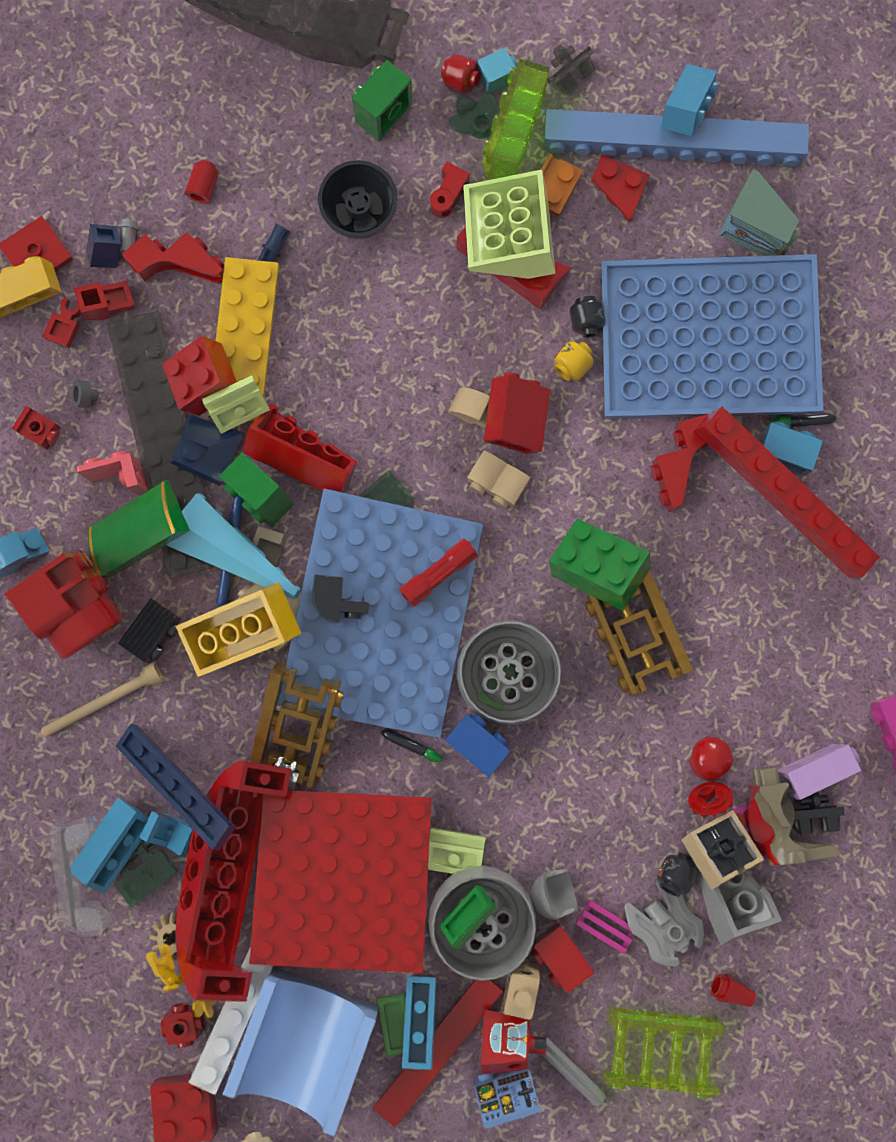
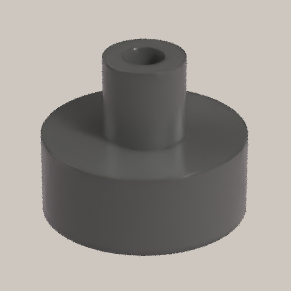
(83, 394)

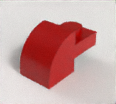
(100, 301)

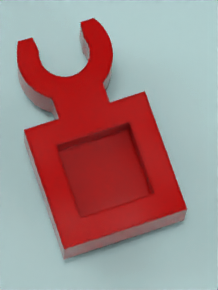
(62, 328)

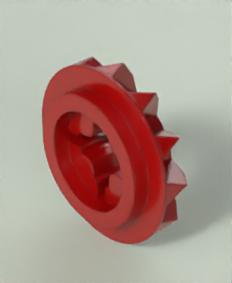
(707, 792)

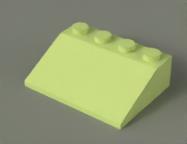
(509, 226)

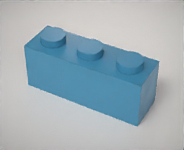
(690, 100)
(110, 846)
(419, 1023)

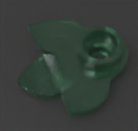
(472, 114)

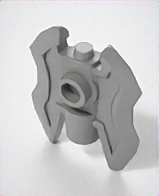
(667, 928)

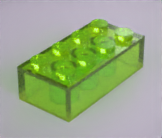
(515, 120)

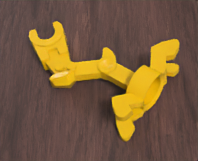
(165, 970)

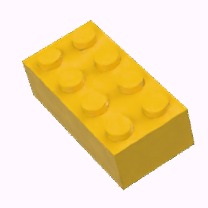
(238, 629)

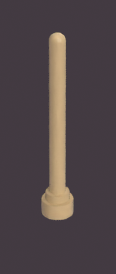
(149, 676)

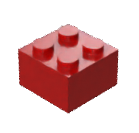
(197, 373)
(182, 1111)

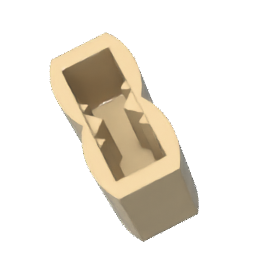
(498, 479)

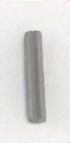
(574, 1074)

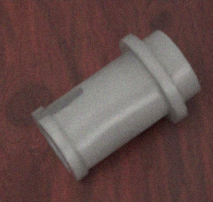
(128, 231)

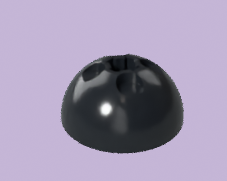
(361, 187)

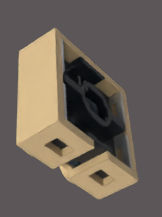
(722, 849)

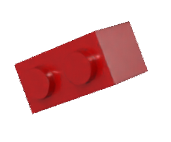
(562, 958)

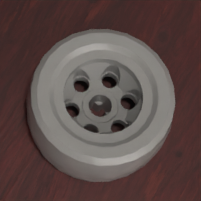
(524, 641)
(517, 933)

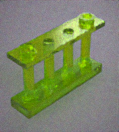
(678, 1027)

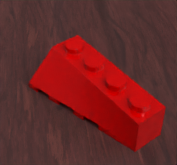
(536, 289)
(298, 452)

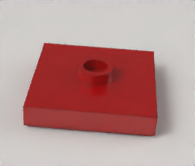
(36, 240)

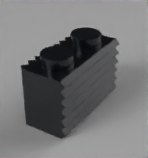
(150, 632)

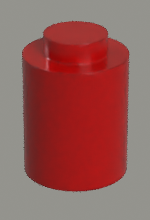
(202, 182)

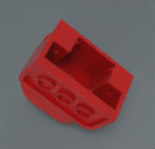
(66, 603)

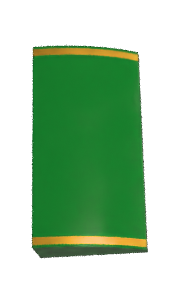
(136, 530)

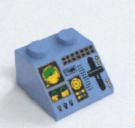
(505, 1096)

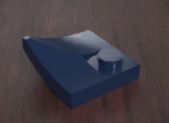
(205, 450)

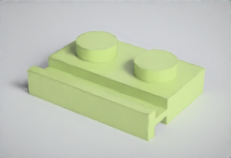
(236, 404)
(454, 850)

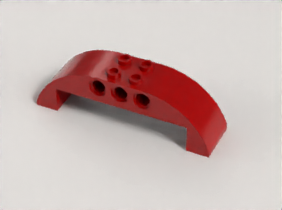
(218, 885)

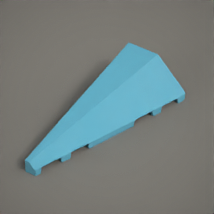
(227, 547)

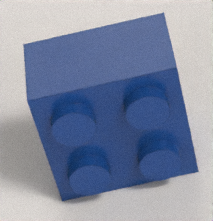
(477, 744)

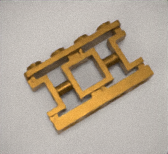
(659, 624)
(274, 720)

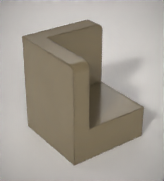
(270, 543)

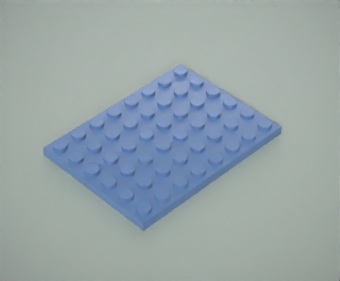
(711, 336)
(398, 656)

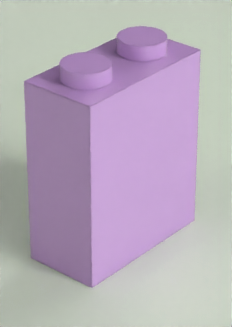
(819, 770)

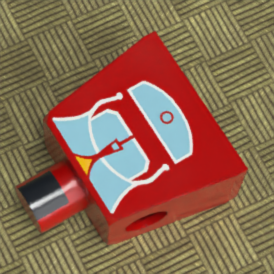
(508, 1043)

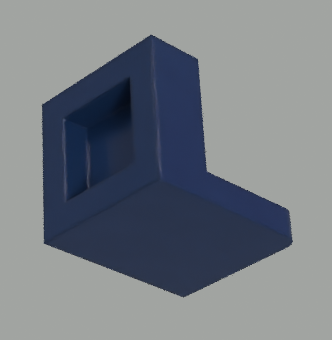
(103, 246)

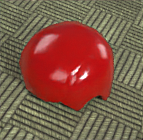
(711, 759)

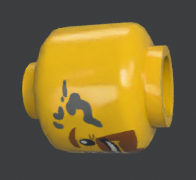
(573, 361)

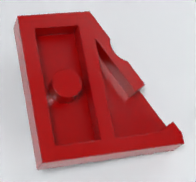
(620, 184)

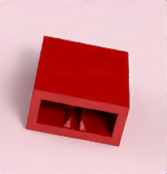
(517, 414)

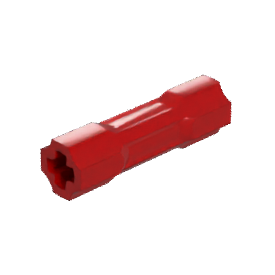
(422, 584)

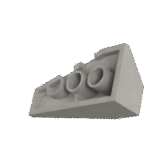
(738, 906)

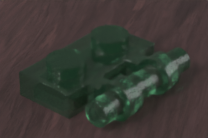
(147, 876)

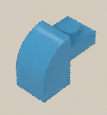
(19, 549)
(168, 832)

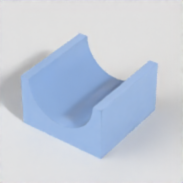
(303, 1046)

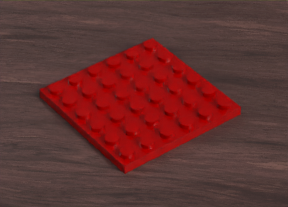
(342, 881)

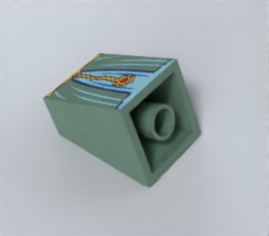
(760, 219)

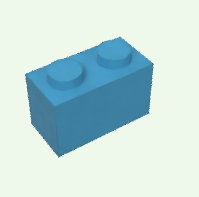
(792, 448)

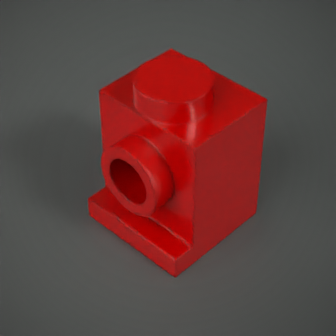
(27, 423)

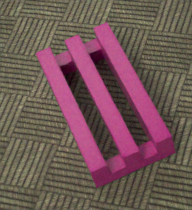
(586, 914)

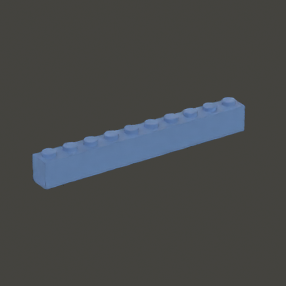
(642, 136)

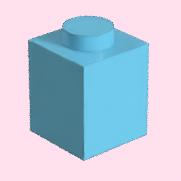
(495, 70)

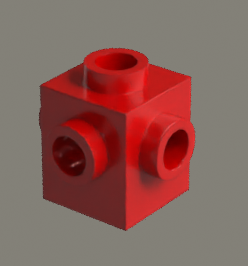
(181, 1014)

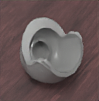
(554, 895)

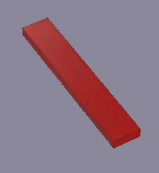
(448, 1037)

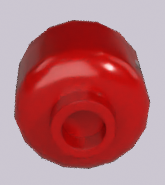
(460, 73)

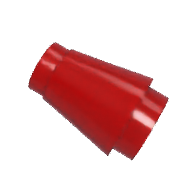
(731, 991)

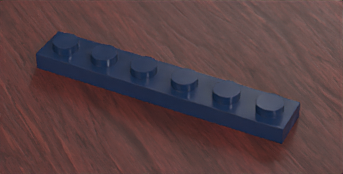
(175, 787)

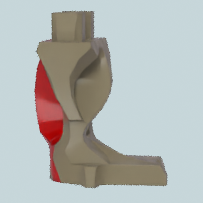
(772, 818)

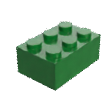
(600, 564)

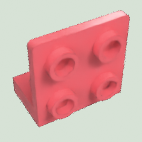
(119, 464)

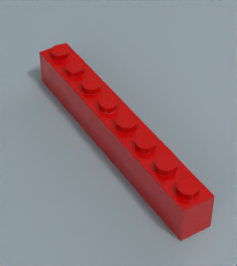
(786, 493)

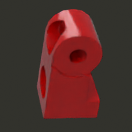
(447, 196)

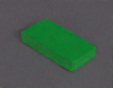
(467, 917)

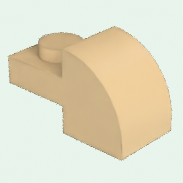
(470, 406)

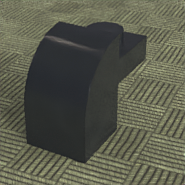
(328, 602)

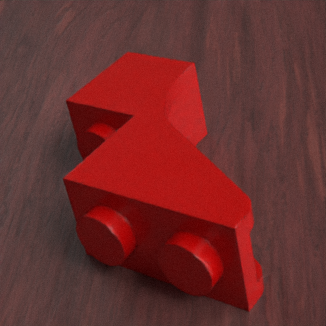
(185, 256)
(674, 467)

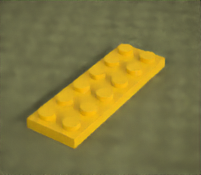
(247, 317)

